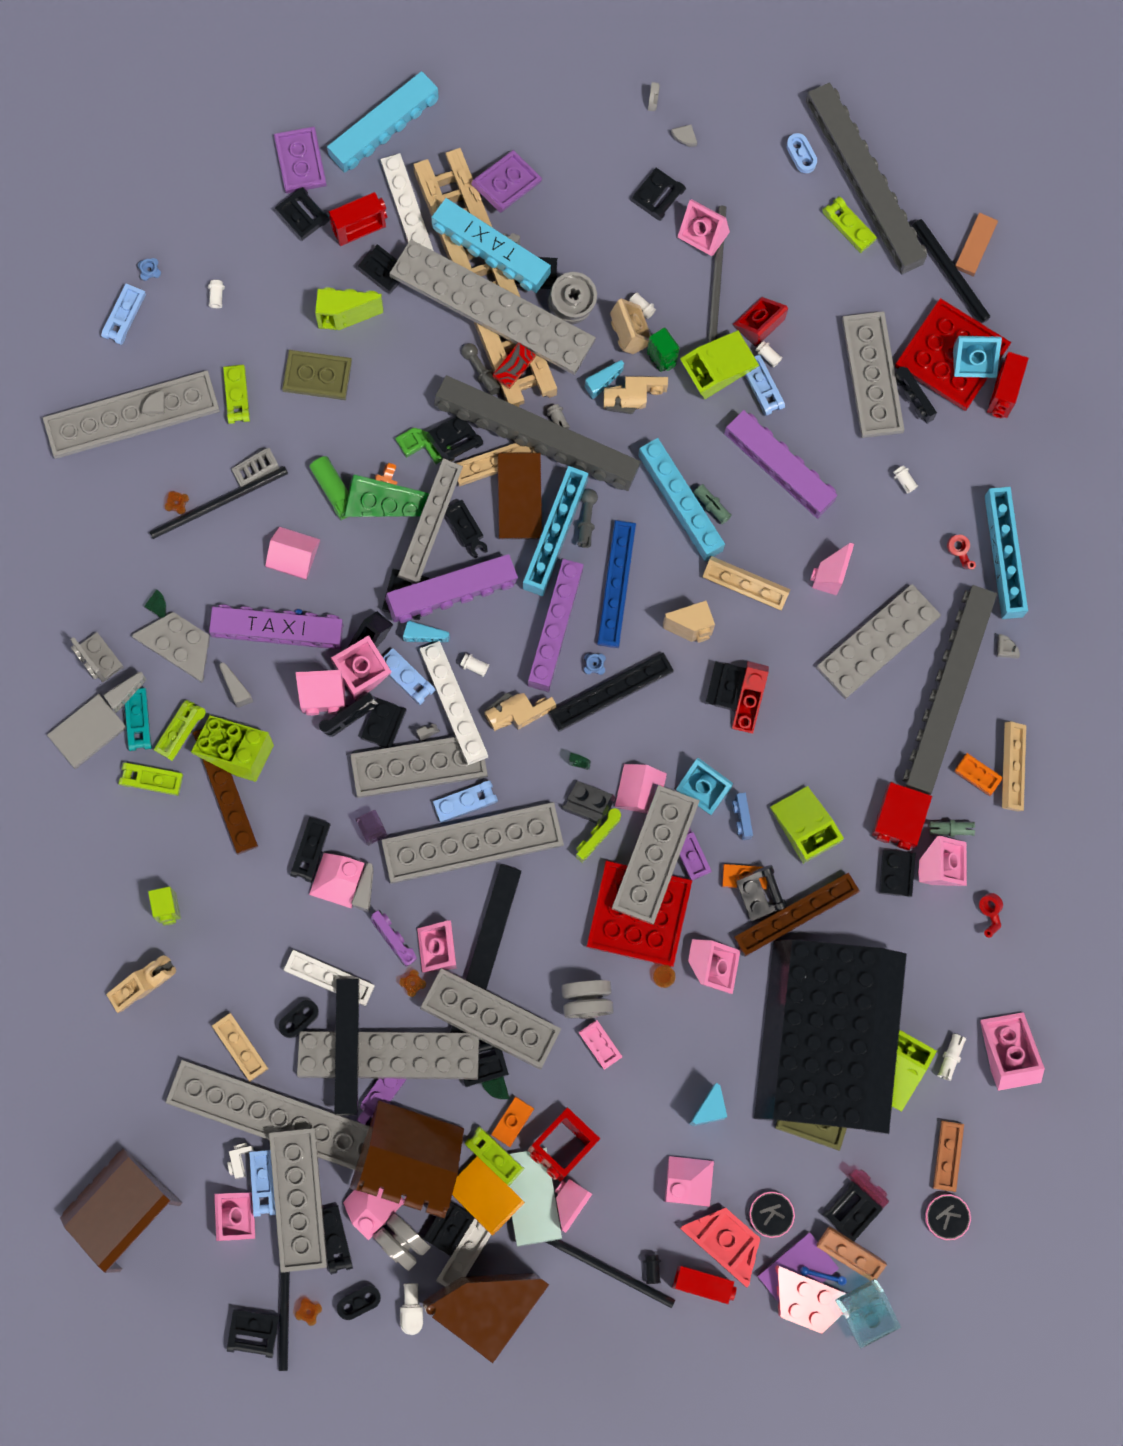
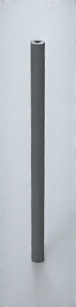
(716, 286)

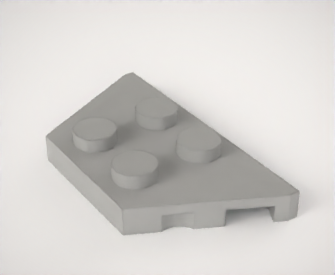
(177, 643)

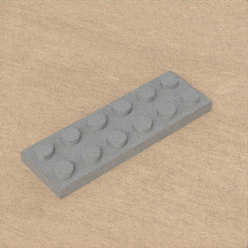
(873, 374)
(878, 641)
(413, 767)
(655, 855)
(490, 1018)
(298, 1200)

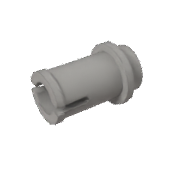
(557, 415)

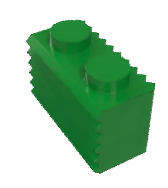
(663, 350)

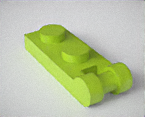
(849, 225)
(236, 393)
(179, 729)
(151, 779)
(599, 834)
(494, 1156)

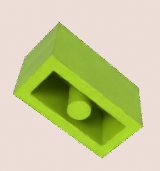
(164, 905)

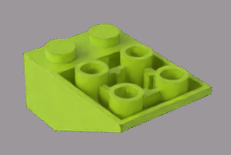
(345, 308)
(719, 363)
(234, 747)
(806, 824)
(911, 1065)

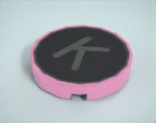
(771, 1214)
(947, 1217)

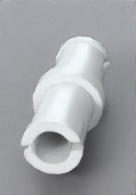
(951, 1057)

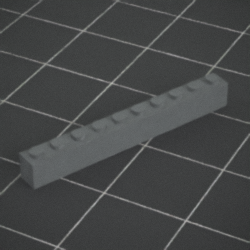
(866, 178)
(536, 432)
(950, 689)

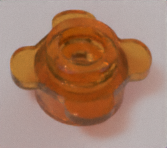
(172, 498)
(406, 983)
(302, 1313)

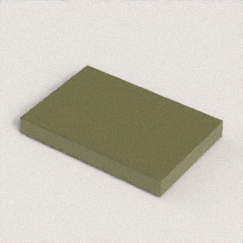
(317, 375)
(823, 1135)

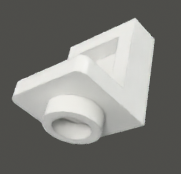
(236, 1164)

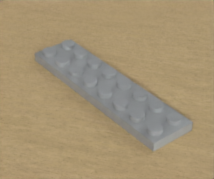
(123, 416)
(472, 842)
(394, 1055)

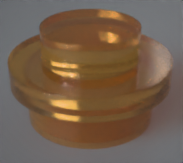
(664, 976)

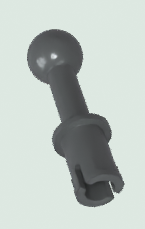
(469, 352)
(585, 527)

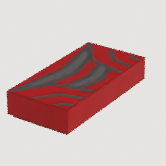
(514, 365)

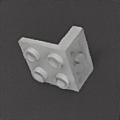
(98, 657)

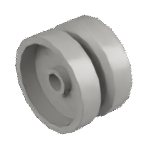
(576, 286)
(587, 999)
(399, 1244)

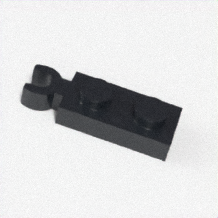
(465, 527)

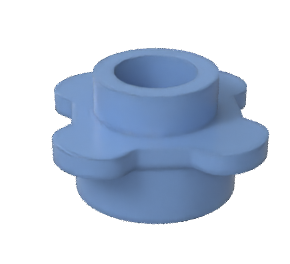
(149, 263)
(590, 659)

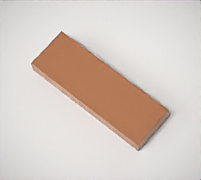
(976, 244)
(948, 1156)
(851, 1254)

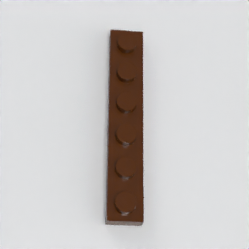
(230, 806)
(796, 914)

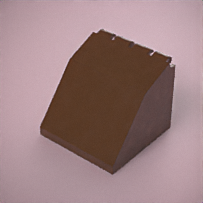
(409, 1158)
(116, 1210)
(486, 1308)

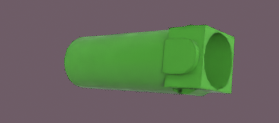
(331, 484)

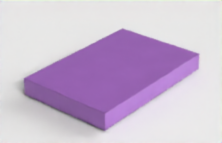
(300, 159)
(506, 181)
(801, 1254)

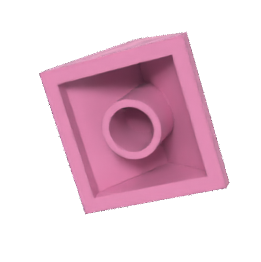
(703, 228)
(292, 552)
(638, 787)
(437, 947)
(234, 1216)

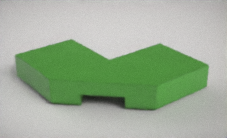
(415, 440)

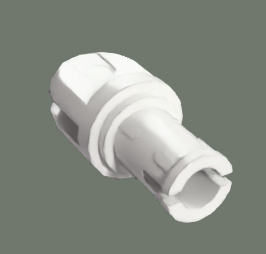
(411, 1312)

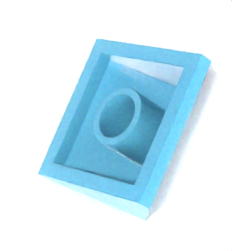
(976, 356)
(705, 785)
(711, 1109)

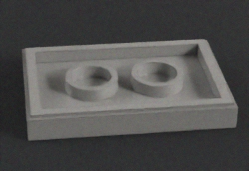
(87, 731)

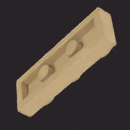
(240, 1047)

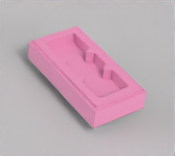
(600, 1044)

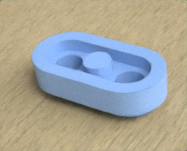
(802, 154)

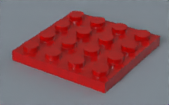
(932, 356)
(634, 938)

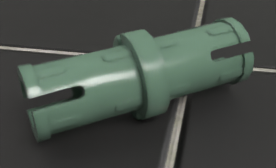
(712, 504)
(952, 828)

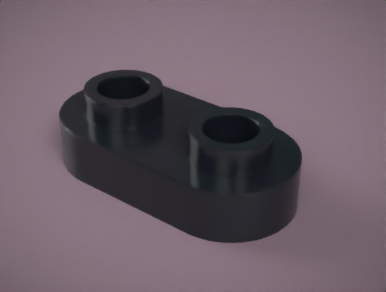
(298, 1018)
(358, 1302)

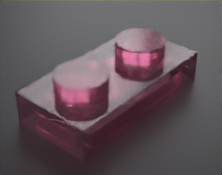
(862, 1179)

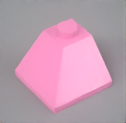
(832, 571)
(944, 863)
(337, 879)
(714, 964)
(689, 1181)
(570, 1202)
(369, 1212)

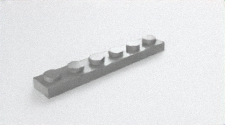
(430, 521)

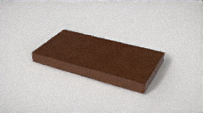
(519, 495)

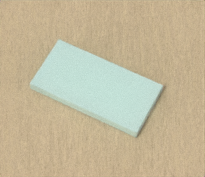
(538, 1217)

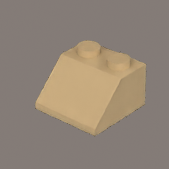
(630, 326)
(691, 622)

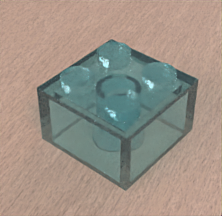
(868, 1313)

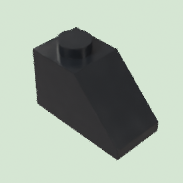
(375, 627)

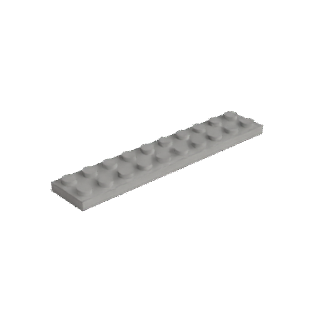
(492, 306)
(264, 1112)

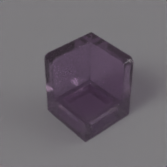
(371, 827)

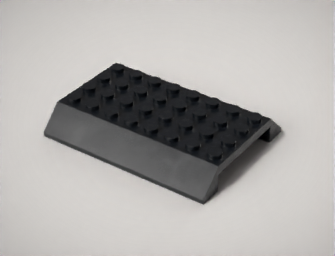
(831, 1035)

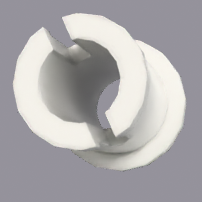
(216, 288)
(647, 309)
(768, 353)
(905, 479)
(474, 665)

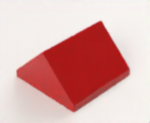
(761, 320)

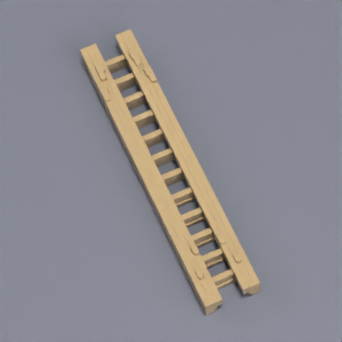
(494, 348)

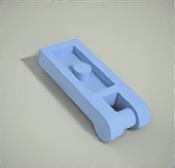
(123, 313)
(764, 387)
(407, 677)
(464, 802)
(262, 1182)

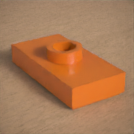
(978, 774)
(732, 872)
(512, 1122)

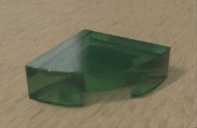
(157, 604)
(579, 761)
(496, 1088)

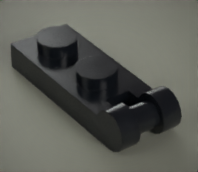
(915, 394)
(348, 715)
(310, 849)
(336, 1240)

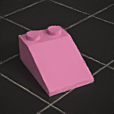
(321, 691)
(1012, 1051)

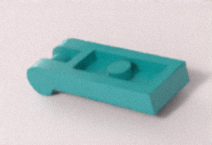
(138, 720)

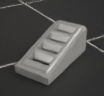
(259, 457)
(238, 691)
(123, 692)
(363, 893)

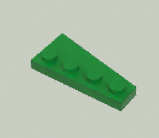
(382, 499)

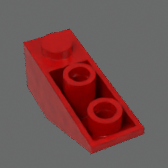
(750, 697)

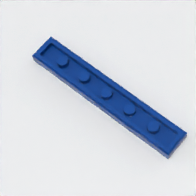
(616, 584)

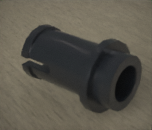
(652, 1269)

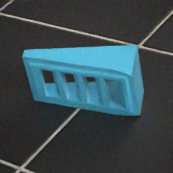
(596, 383)
(421, 633)

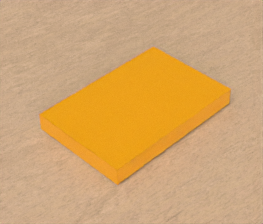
(486, 1196)

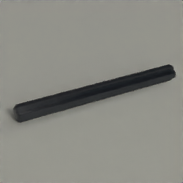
(951, 271)

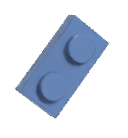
(744, 825)

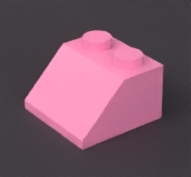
(361, 667)

